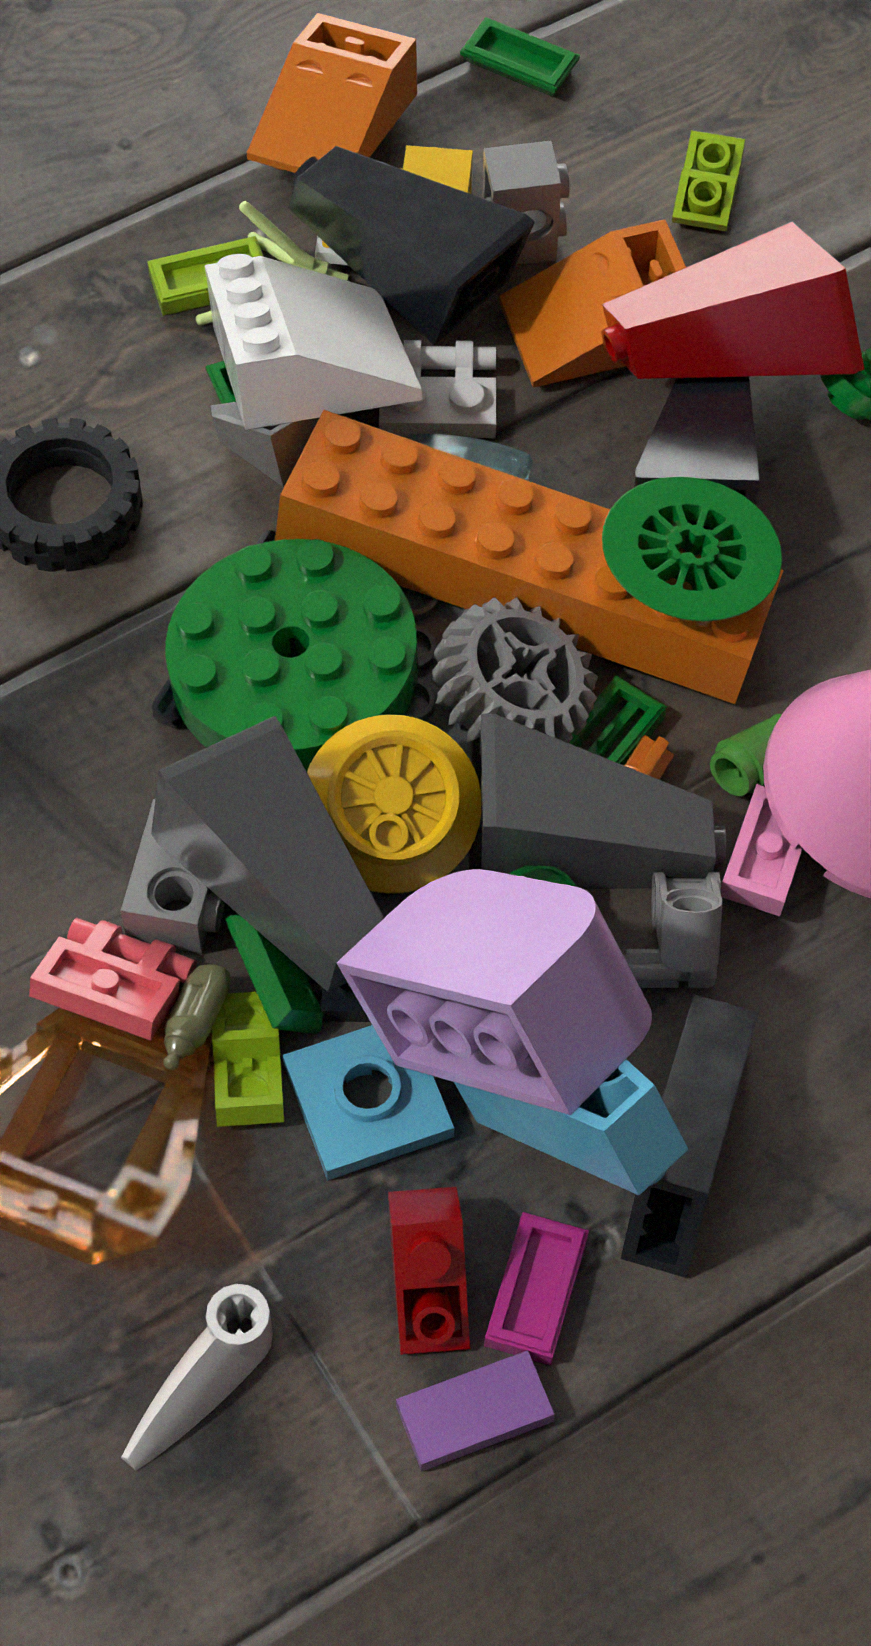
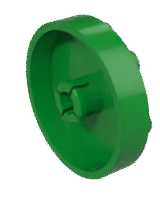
(234, 652)

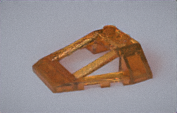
(137, 1205)

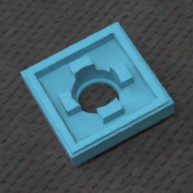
(357, 1137)

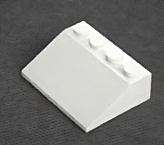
(304, 342)

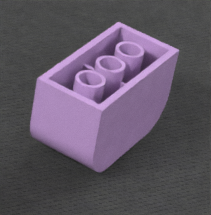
(501, 987)

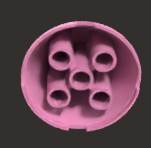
(822, 777)

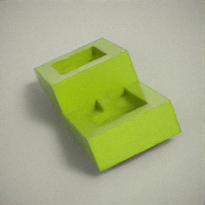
(246, 1063)

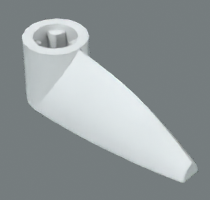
(205, 1372)

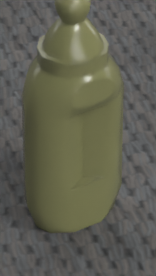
(195, 1012)

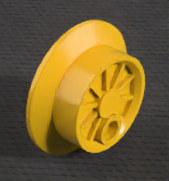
(399, 799)

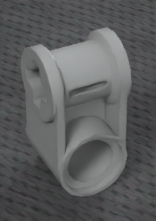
(687, 921)

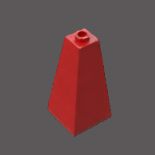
(746, 312)

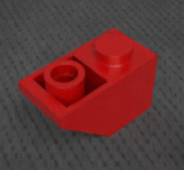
(429, 1270)

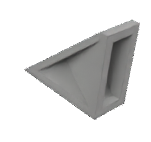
(268, 448)

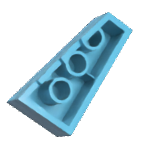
(614, 1134)

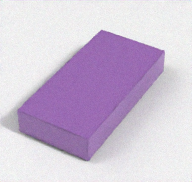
(474, 1410)

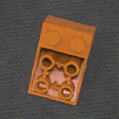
(335, 89)
(560, 310)

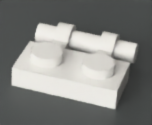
(449, 404)

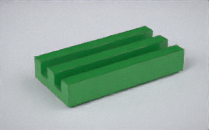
(604, 703)

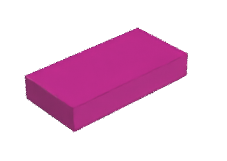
(536, 1288)

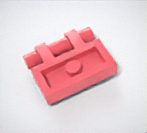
(111, 977)

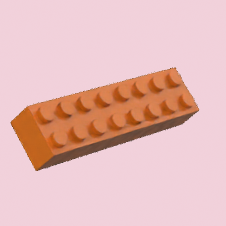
(490, 535)

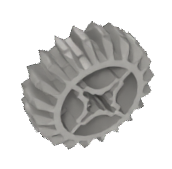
(514, 668)

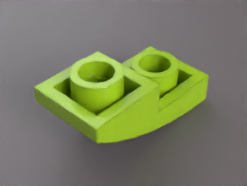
(708, 180)

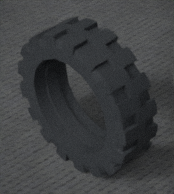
(76, 542)

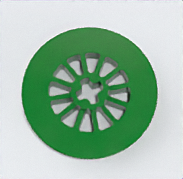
(737, 557)

